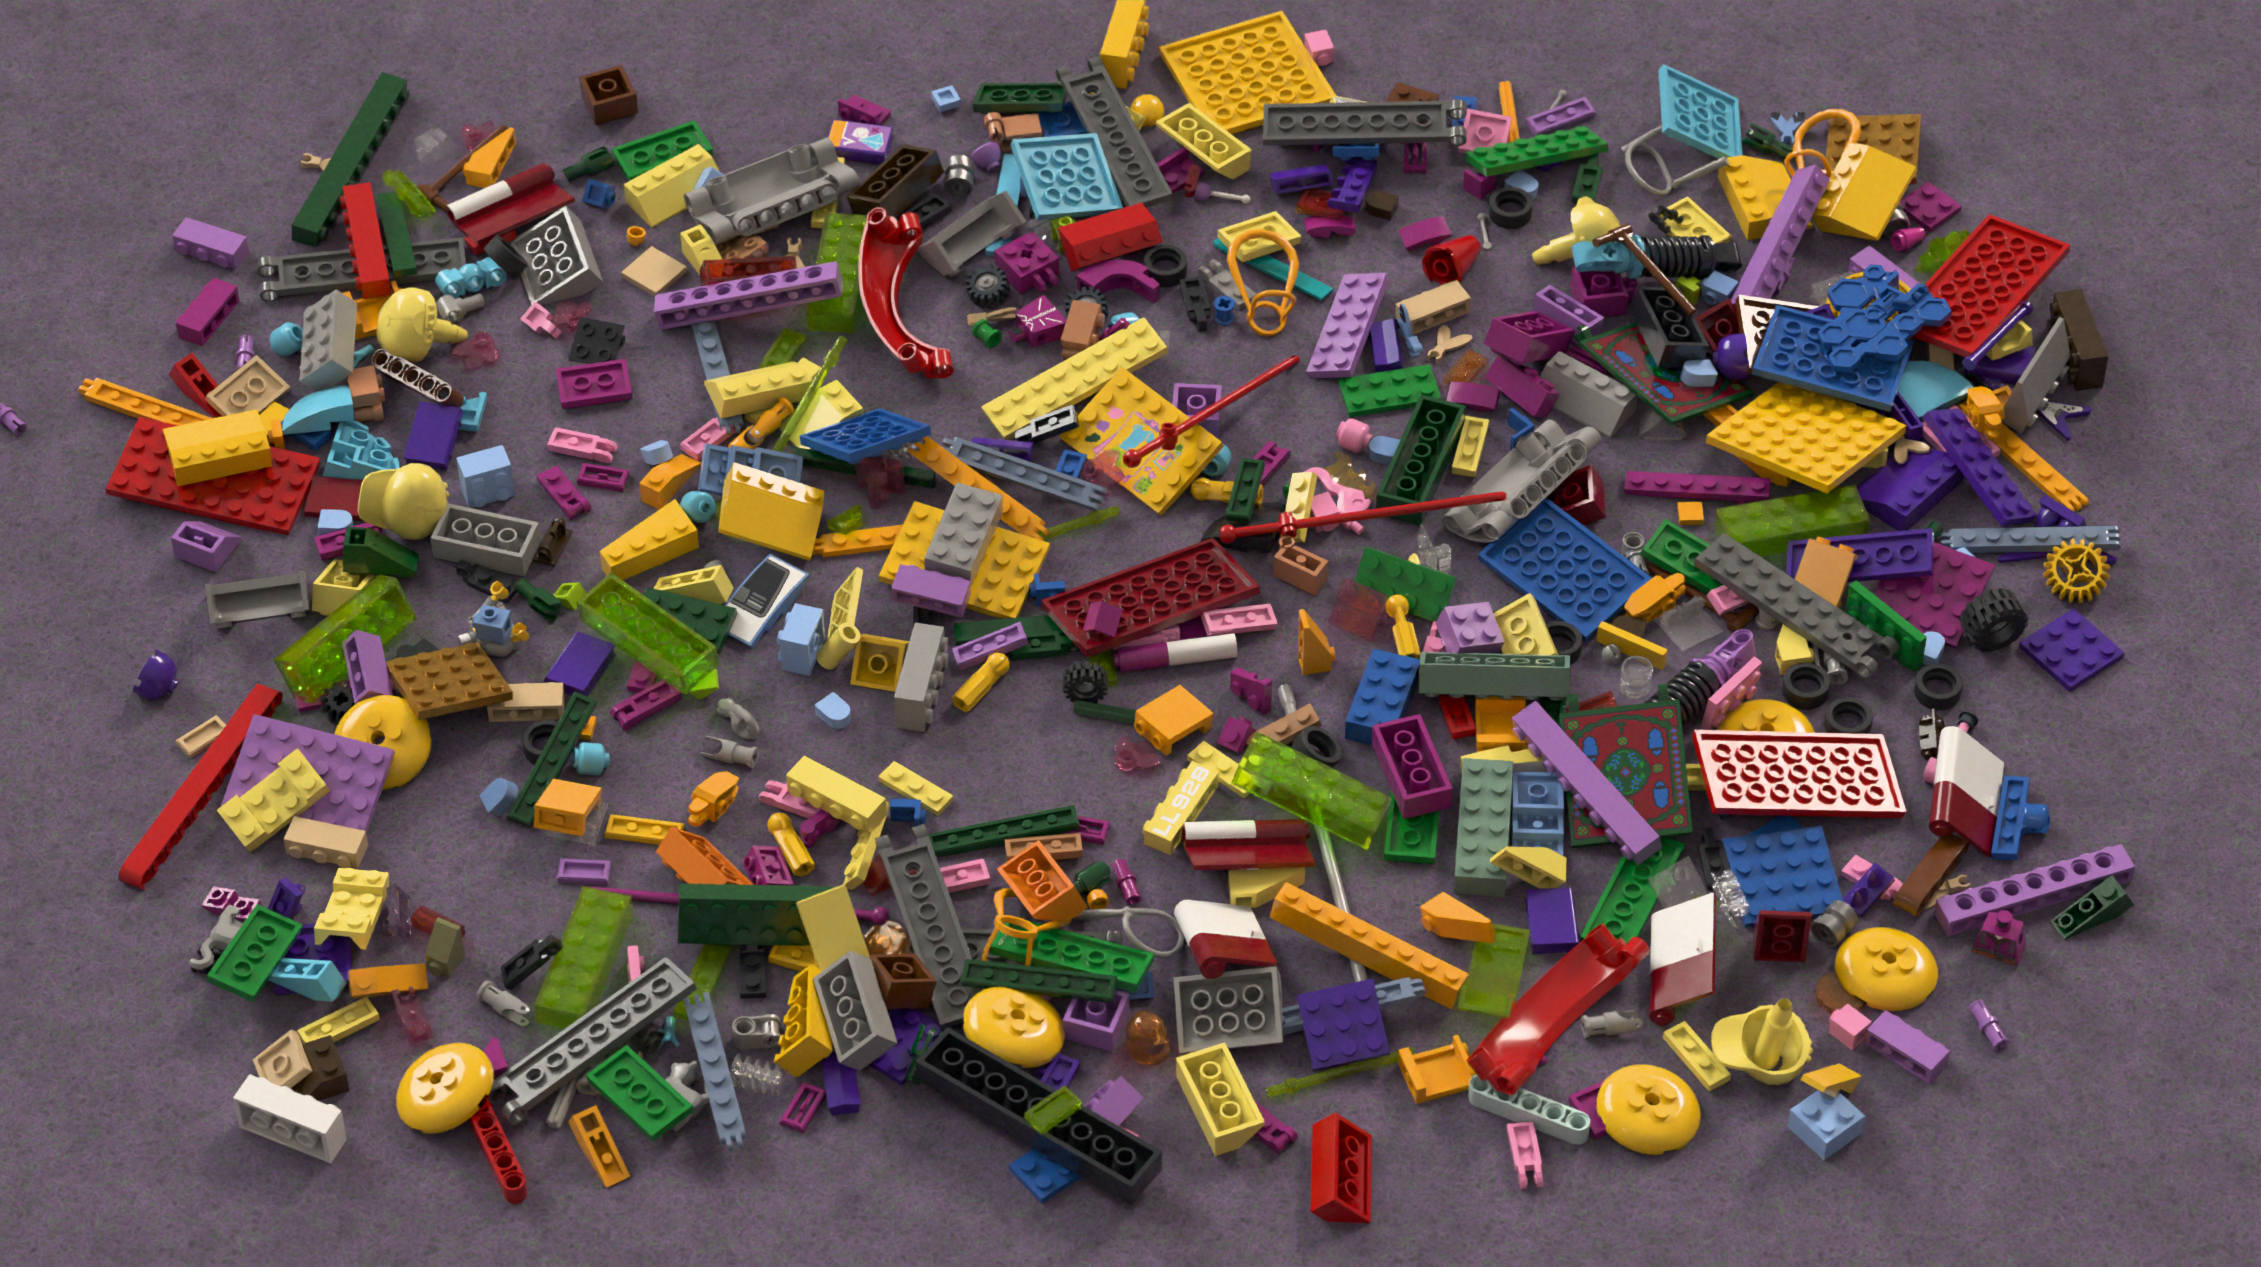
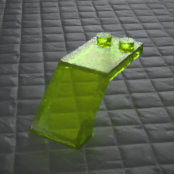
(1495, 973)

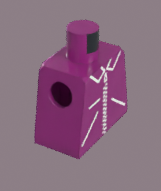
(1038, 323)

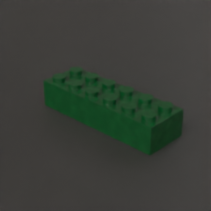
(1422, 456)
(742, 914)

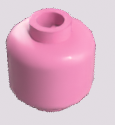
(1353, 435)

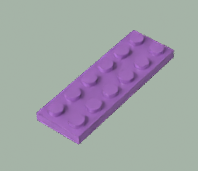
(1347, 325)

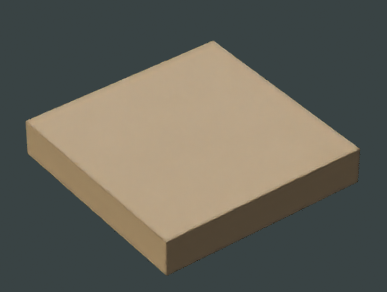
(654, 271)
(283, 1061)

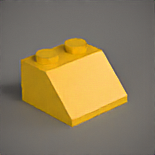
(878, 662)

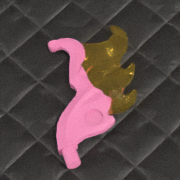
(1347, 487)

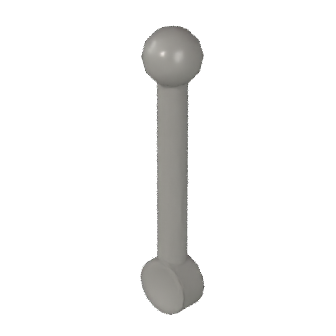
(1562, 94)
(1486, 245)

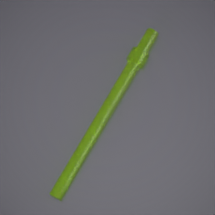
(830, 359)
(1093, 517)
(1293, 1085)

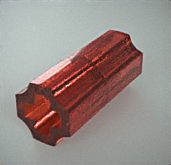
(425, 918)

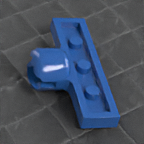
(2017, 818)

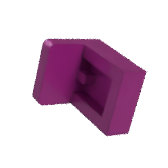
(1236, 734)

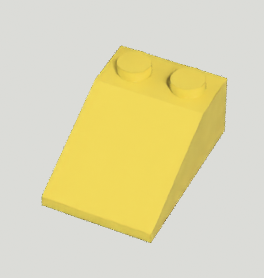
(828, 407)
(336, 587)

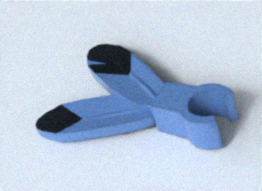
(1787, 128)
(1405, 330)

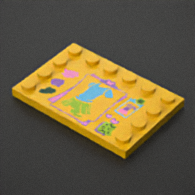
(1129, 416)

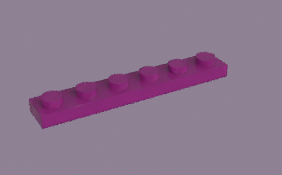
(1697, 486)

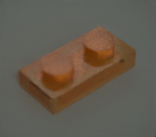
(1466, 368)

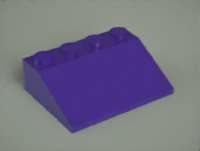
(1909, 490)

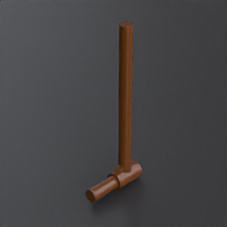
(431, 192)
(1623, 235)
(1735, 621)

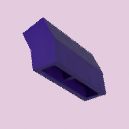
(1301, 179)
(1385, 346)
(1904, 414)
(1008, 444)
(840, 1086)

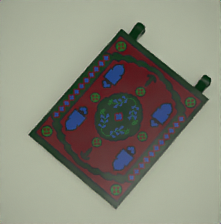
(1631, 362)
(1640, 756)

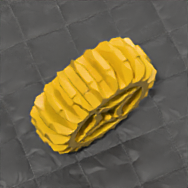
(2084, 576)

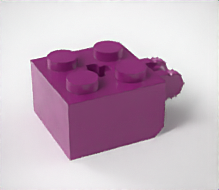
(1028, 263)
(1603, 291)

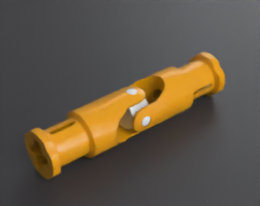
(766, 424)

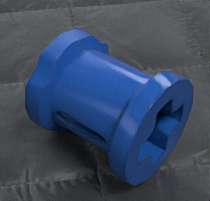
(1224, 306)

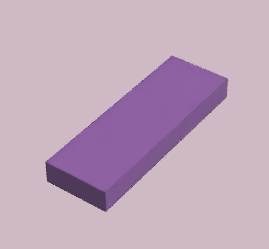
(1560, 117)
(996, 642)

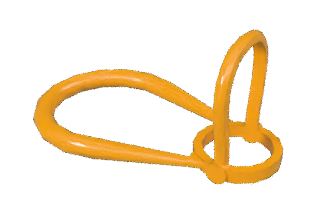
(1804, 128)
(1292, 275)
(999, 898)

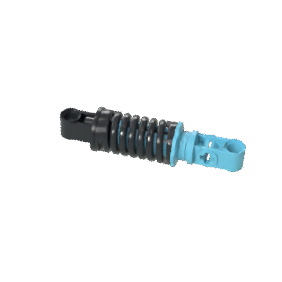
(1672, 255)

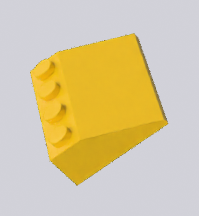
(1754, 191)
(1863, 192)
(218, 447)
(770, 511)

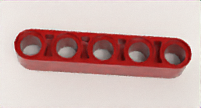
(502, 1158)

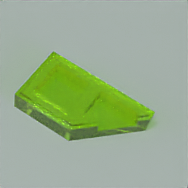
(847, 521)

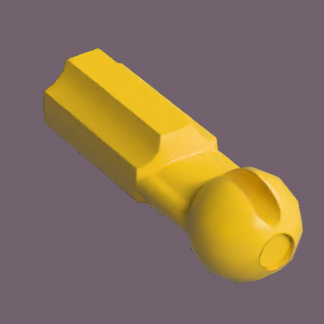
(1205, 489)
(1403, 631)
(981, 682)
(790, 844)

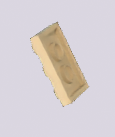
(248, 389)

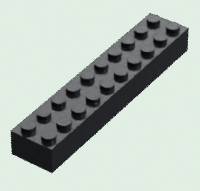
(1004, 1093)

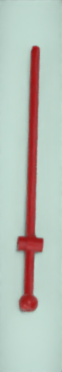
(1169, 431)
(1288, 525)

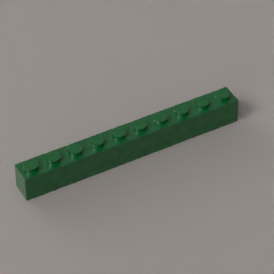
(350, 159)

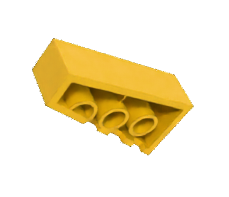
(651, 543)
(807, 1032)

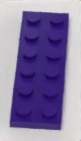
(1979, 466)
(1879, 554)

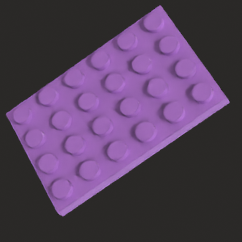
(348, 766)

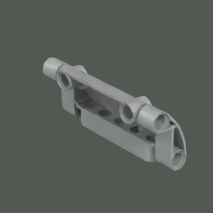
(770, 191)
(1526, 476)

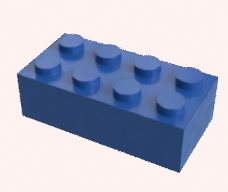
(1382, 694)

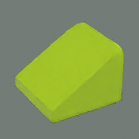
(569, 594)
(706, 685)

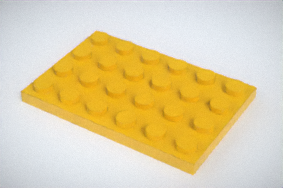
(1002, 577)

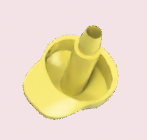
(1588, 222)
(410, 325)
(404, 500)
(1757, 1040)

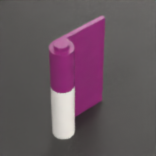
(1191, 648)

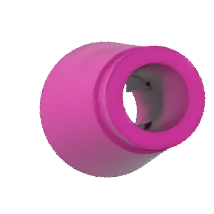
(1907, 238)

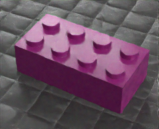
(1528, 337)
(1412, 766)

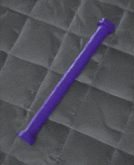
(1970, 362)

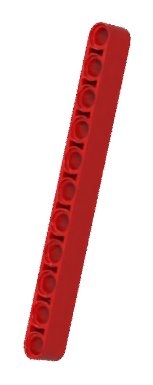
(196, 789)

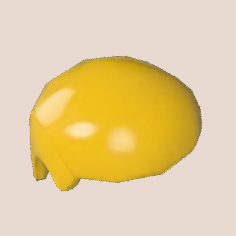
(1149, 107)

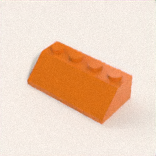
(697, 860)
(1042, 885)

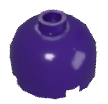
(1732, 357)
(157, 677)

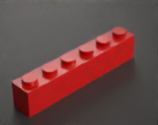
(366, 241)

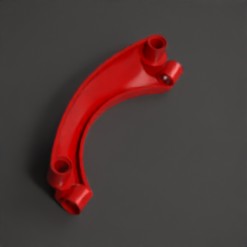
(882, 262)
(1551, 1005)

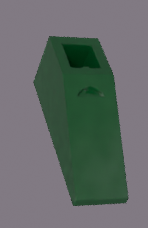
(2093, 909)

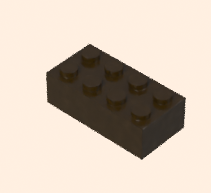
(897, 181)
(2087, 351)

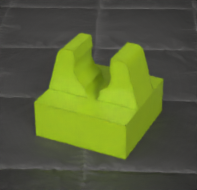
(1689, 288)

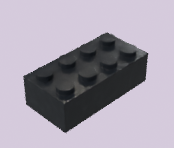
(1667, 328)

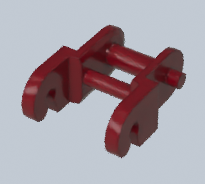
(1191, 180)

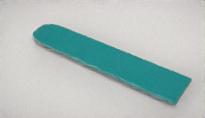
(1280, 272)

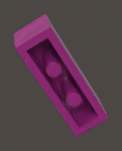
(207, 311)
(1523, 386)

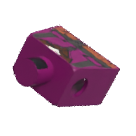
(2001, 938)

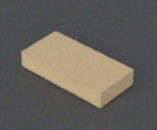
(200, 737)

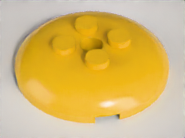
(1766, 716)
(403, 732)
(1886, 968)
(1014, 1026)
(444, 1087)
(1644, 1127)

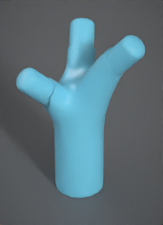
(362, 353)
(669, 1029)

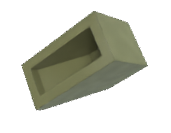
(444, 948)

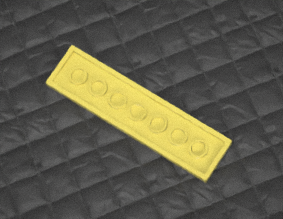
(1075, 378)

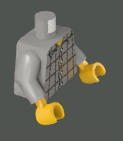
(517, 632)

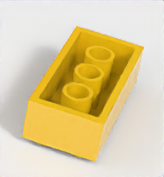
(1125, 40)

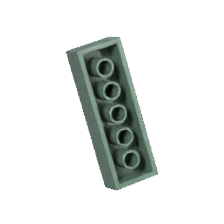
(1494, 675)
(1483, 826)

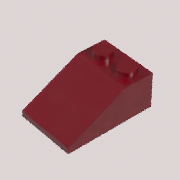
(1718, 323)
(1581, 496)
(1781, 936)

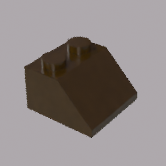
(327, 1074)

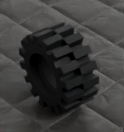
(1085, 682)

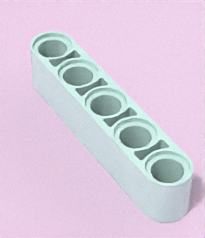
(1526, 1106)

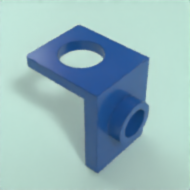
(1520, 424)

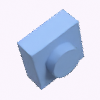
(946, 98)

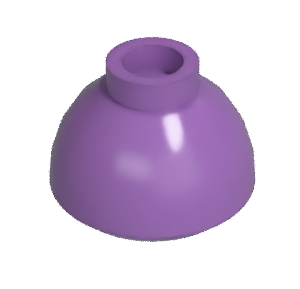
(987, 156)

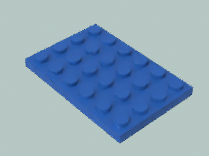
(1797, 358)
(1564, 568)

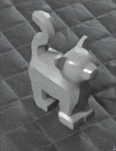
(219, 937)
(680, 1078)

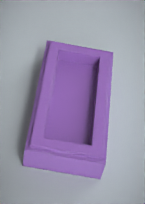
(584, 871)

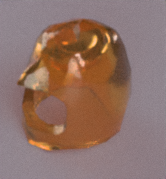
(1144, 1031)

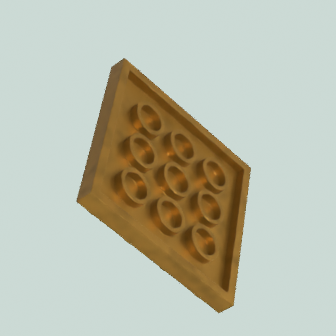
(1888, 133)
(448, 680)

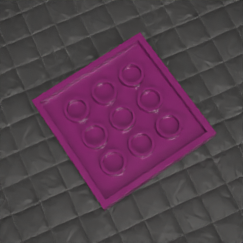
(1938, 600)

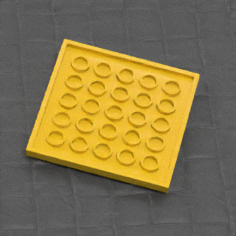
(1244, 67)
(1806, 435)

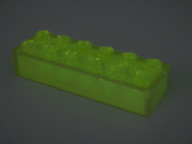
(839, 243)
(1771, 523)
(648, 633)
(319, 657)
(1311, 790)
(586, 959)

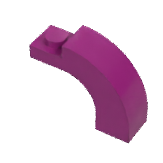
(1119, 274)

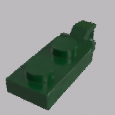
(1588, 179)
(1045, 645)

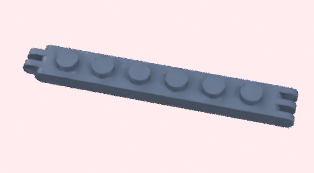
(714, 364)
(1026, 474)
(2029, 538)
(1389, 996)
(715, 1071)

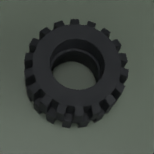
(1994, 620)

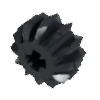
(334, 697)

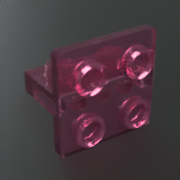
(880, 478)
(1358, 609)

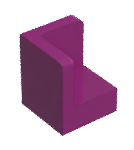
(1478, 184)
(1102, 618)

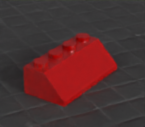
(1109, 236)
(1341, 1171)

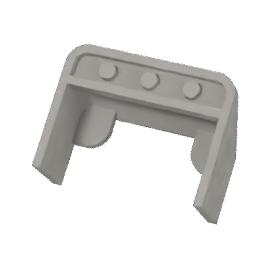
(971, 233)
(257, 599)

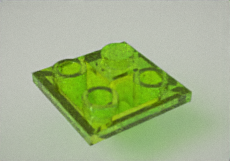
(1940, 250)

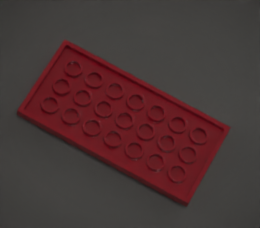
(1154, 595)

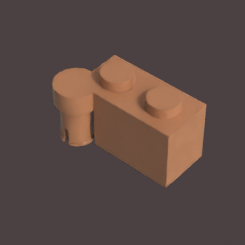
(1009, 128)
(1081, 327)
(366, 394)
(1300, 566)

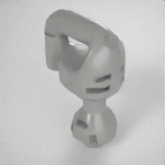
(741, 720)

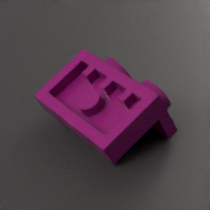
(862, 111)
(1176, 169)
(767, 866)

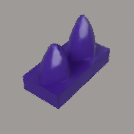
(2052, 511)
(1868, 889)
(287, 898)

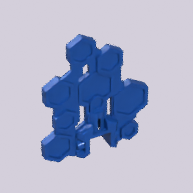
(1869, 324)

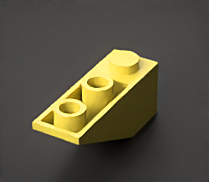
(698, 246)
(1792, 650)
(1260, 886)

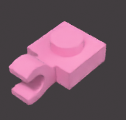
(539, 319)

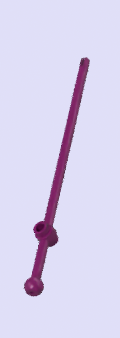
(877, 916)

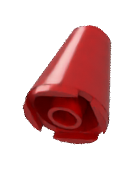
(1450, 259)

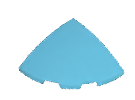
(1931, 387)
(318, 410)
(358, 453)

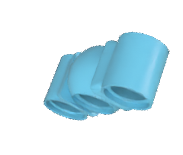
(470, 278)

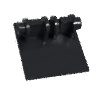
(596, 341)

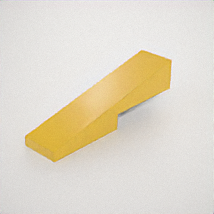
(1832, 1079)

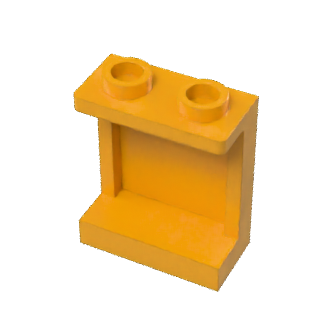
(368, 313)
(1826, 569)
(1172, 718)
(1495, 723)
(565, 807)
(1436, 1071)

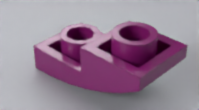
(1322, 227)
(1429, 230)
(1474, 395)
(220, 898)

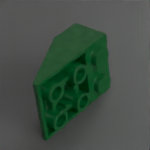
(376, 554)

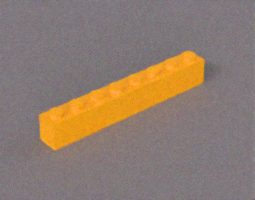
(1367, 944)

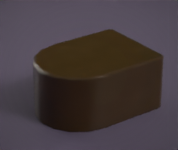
(1381, 204)
(1630, 624)

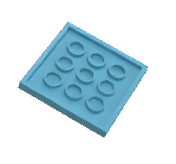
(1699, 114)
(1066, 176)

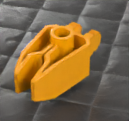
(1985, 412)
(1655, 597)
(712, 798)

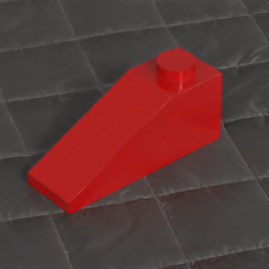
(194, 382)

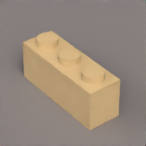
(1436, 306)
(530, 703)
(325, 842)

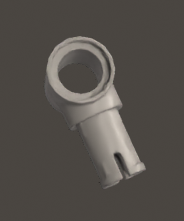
(455, 309)
(1631, 549)

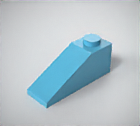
(310, 978)

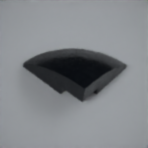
(1261, 514)

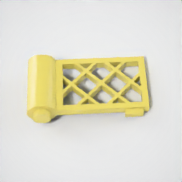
(842, 632)

